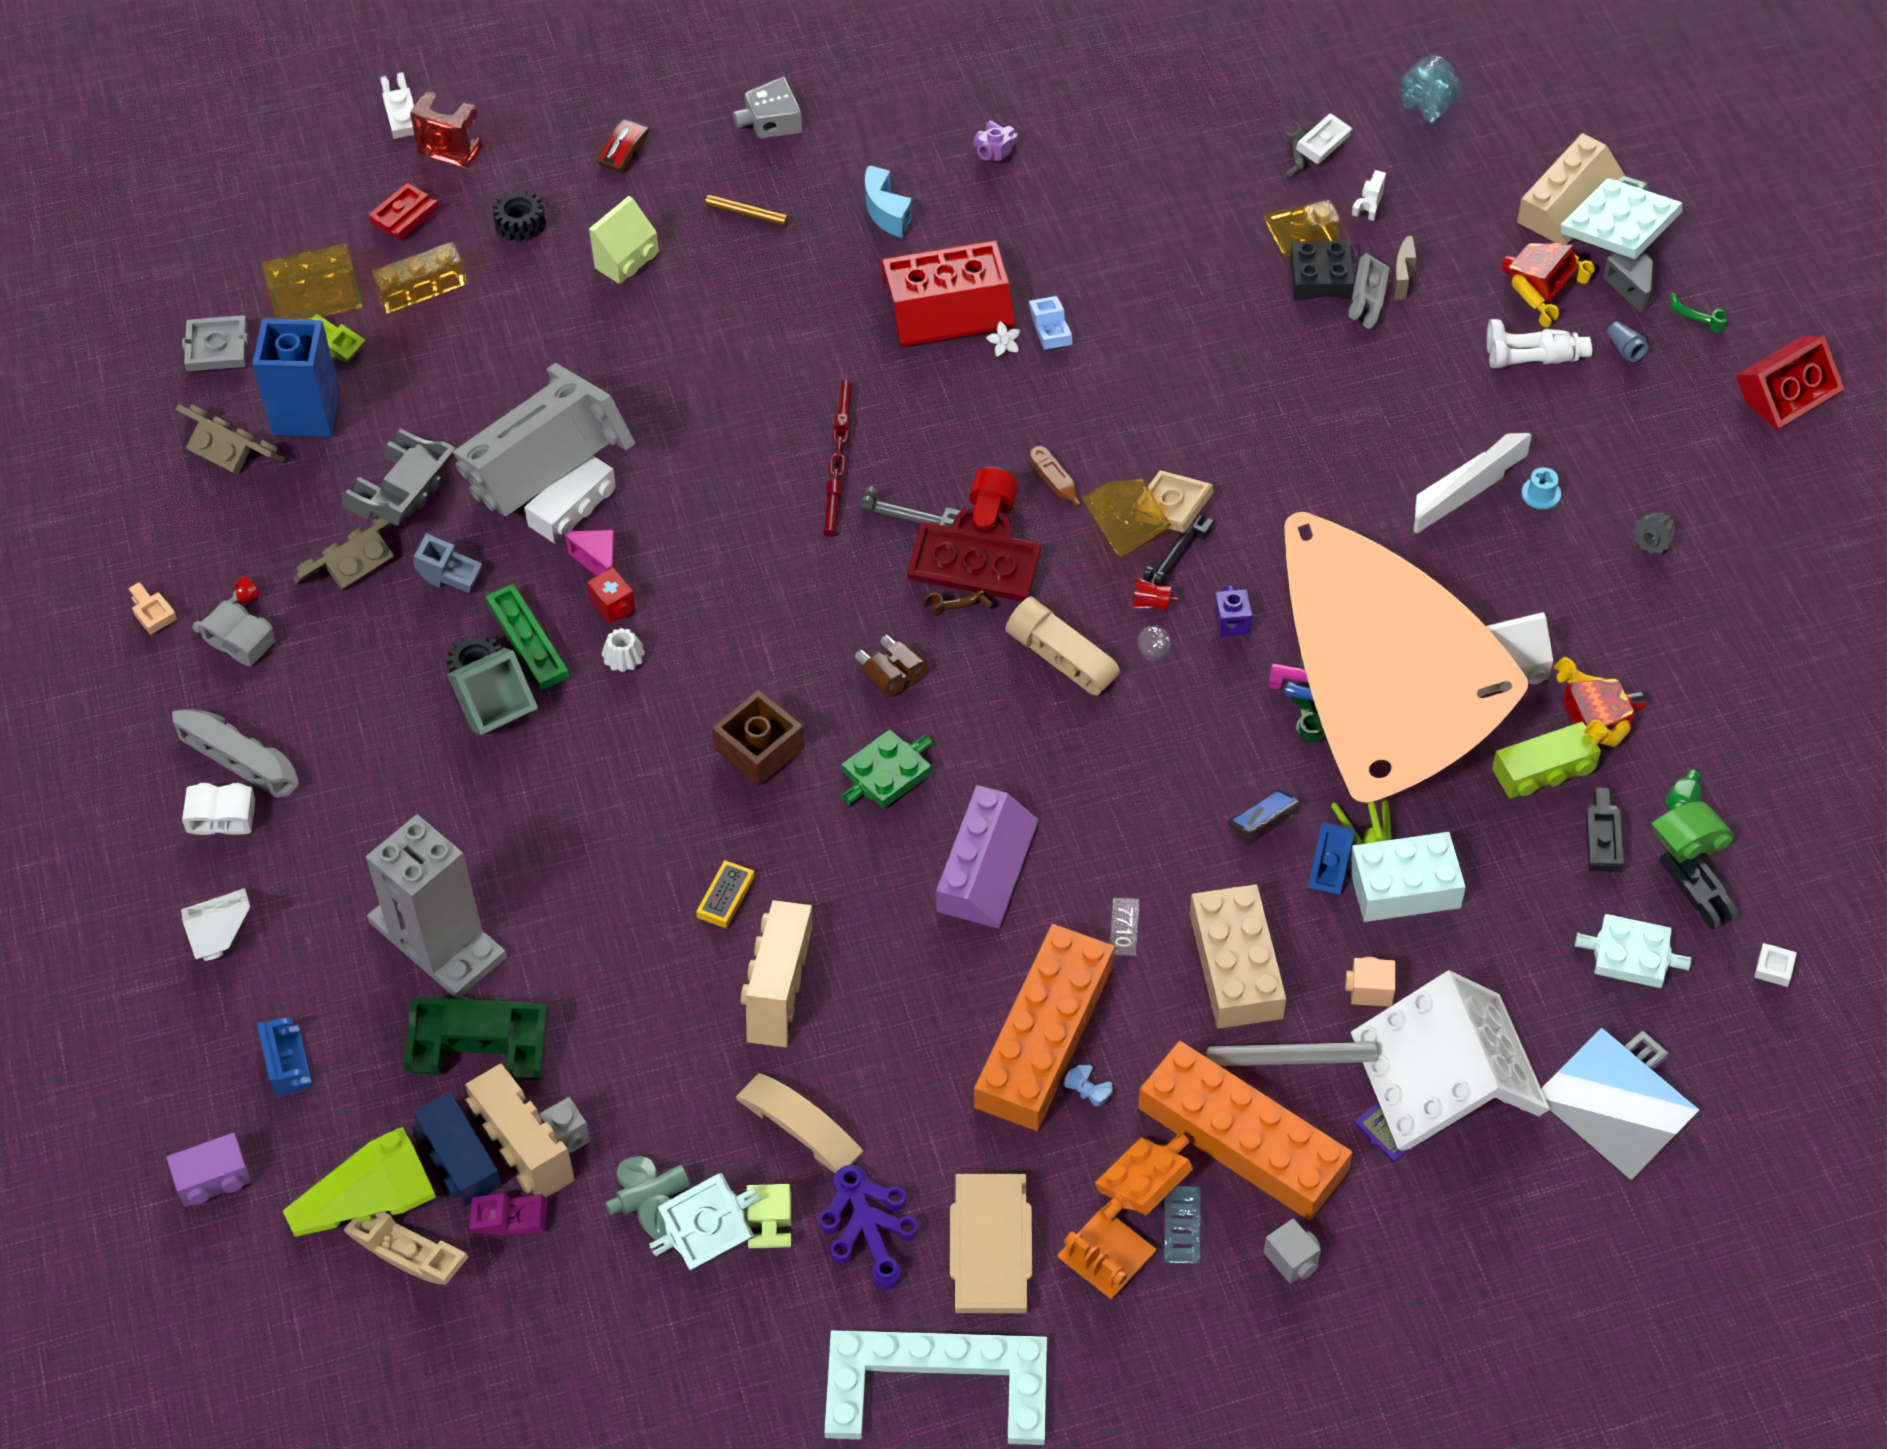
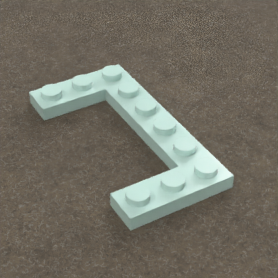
(937, 1353)

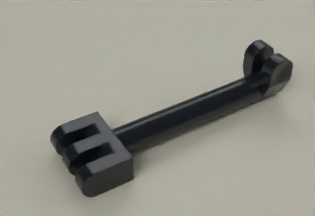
(1195, 529)

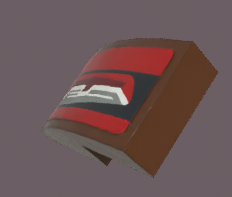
(621, 145)

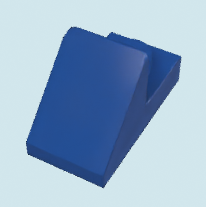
(1331, 858)

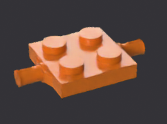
(1143, 1176)

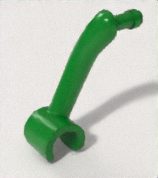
(1716, 321)

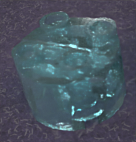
(1430, 87)

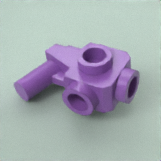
(995, 142)

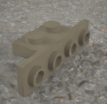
(220, 444)
(354, 558)

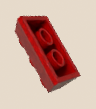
(1791, 380)

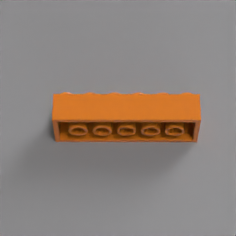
(1044, 1027)
(1245, 1130)

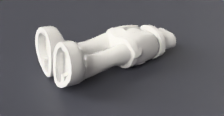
(1546, 346)

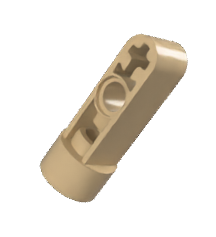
(1062, 646)

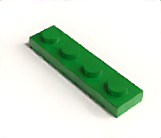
(527, 637)

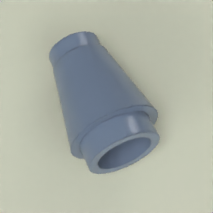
(1628, 342)

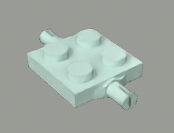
(1633, 951)
(705, 1221)

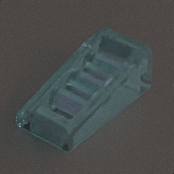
(1182, 1201)

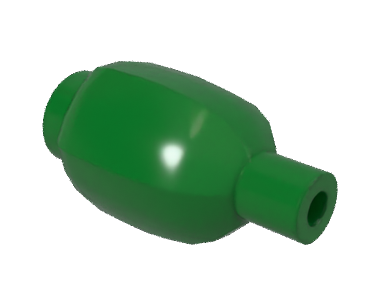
(1684, 791)

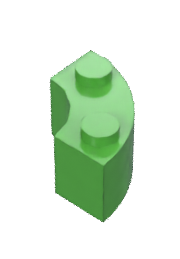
(1692, 831)

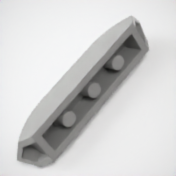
(244, 756)

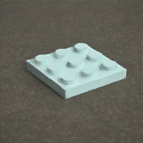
(1621, 218)

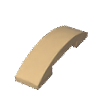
(802, 1120)
(407, 1249)

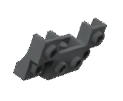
(408, 482)

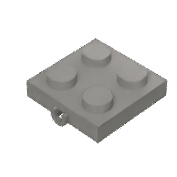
(215, 343)

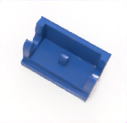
(284, 1056)

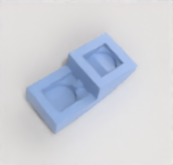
(1050, 322)

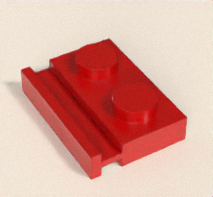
(403, 211)

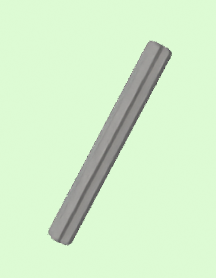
(1293, 1054)

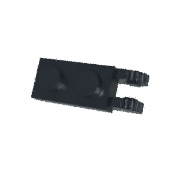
(1700, 888)

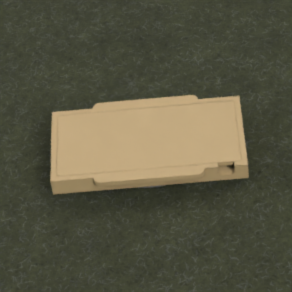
(990, 1243)

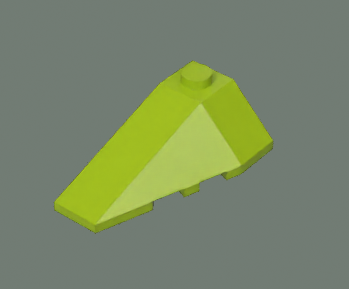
(372, 1181)

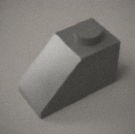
(1630, 278)

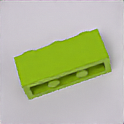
(1545, 760)

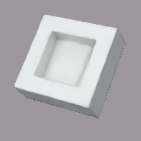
(1775, 964)

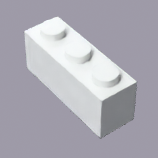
(570, 499)

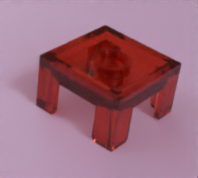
(442, 134)

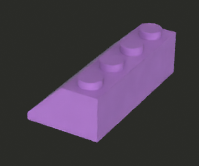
(986, 858)

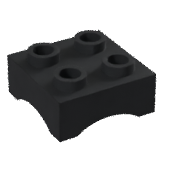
(1321, 269)

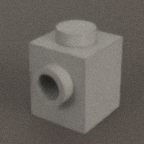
(567, 1124)
(1293, 1251)

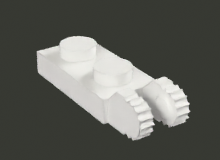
(398, 107)

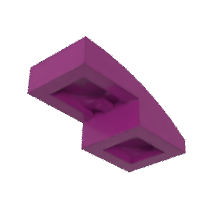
(508, 1216)

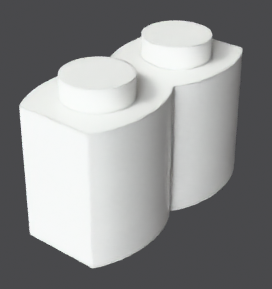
(218, 809)

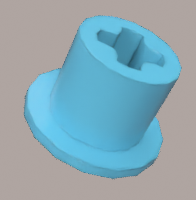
(1542, 489)

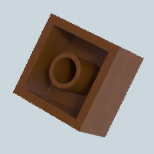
(758, 737)

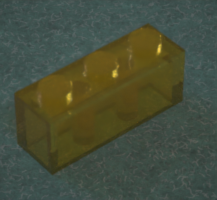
(419, 277)

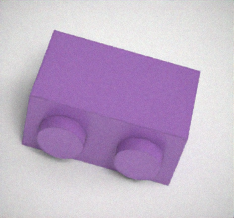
(208, 1170)

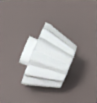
(622, 650)

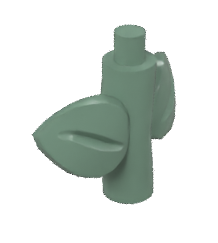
(646, 1192)

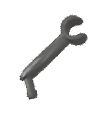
(1298, 157)

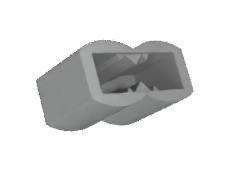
(237, 633)

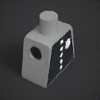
(770, 110)

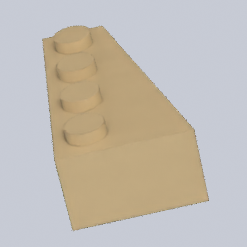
(520, 1131)

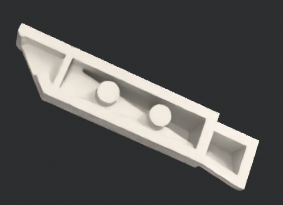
(1469, 479)

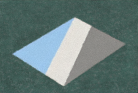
(1617, 1103)

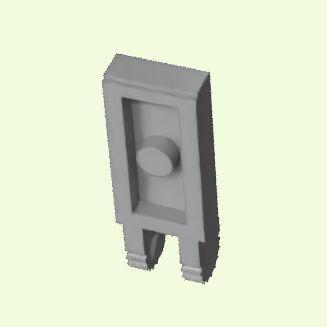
(1369, 290)

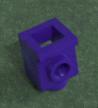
(1233, 605)

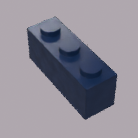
(455, 1149)

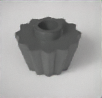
(1654, 532)

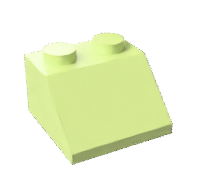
(623, 241)

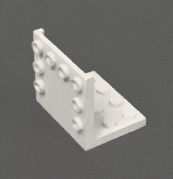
(1445, 1057)

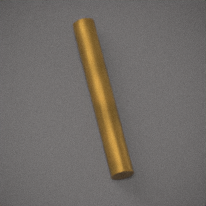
(746, 210)

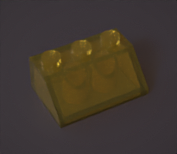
(312, 283)

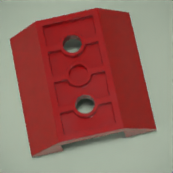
(949, 298)

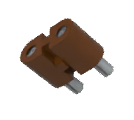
(893, 669)

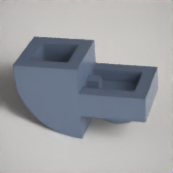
(439, 563)

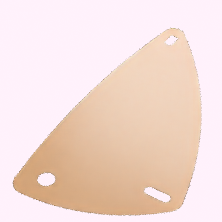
(1390, 659)

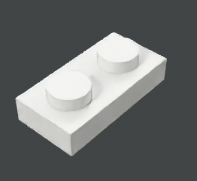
(1324, 138)

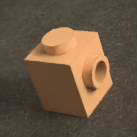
(1371, 982)

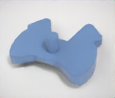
(1077, 1079)

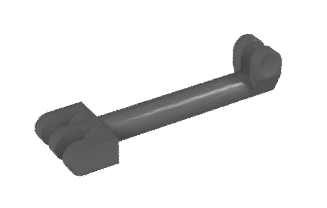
(870, 503)

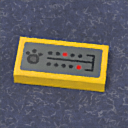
(725, 894)

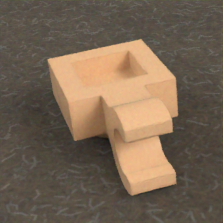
(151, 611)

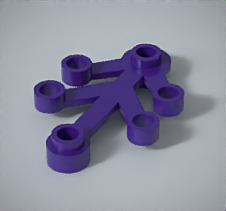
(866, 1219)

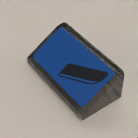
(1264, 816)

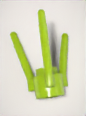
(1373, 834)

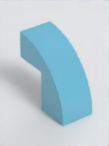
(886, 209)

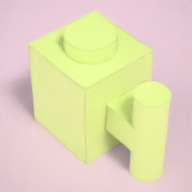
(770, 1213)

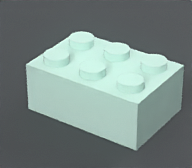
(1406, 876)

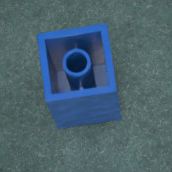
(296, 377)

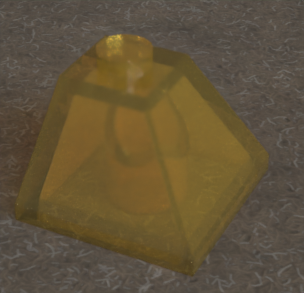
(1304, 222)
(1126, 514)

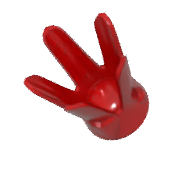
(1153, 595)

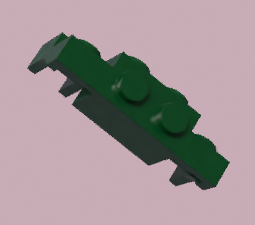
(476, 1028)

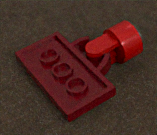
(979, 545)

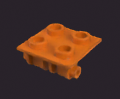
(1106, 1254)

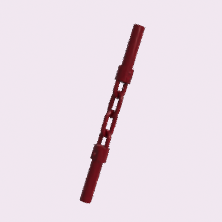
(835, 487)

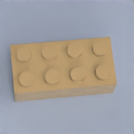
(1237, 956)

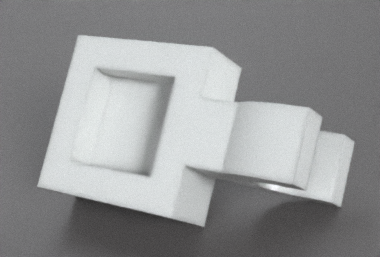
(1372, 192)

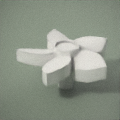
(1004, 339)

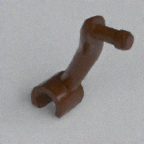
(936, 598)

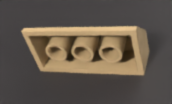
(1566, 187)

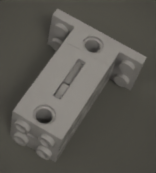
(540, 441)
(431, 907)

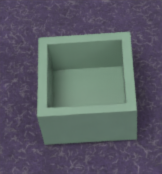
(492, 691)

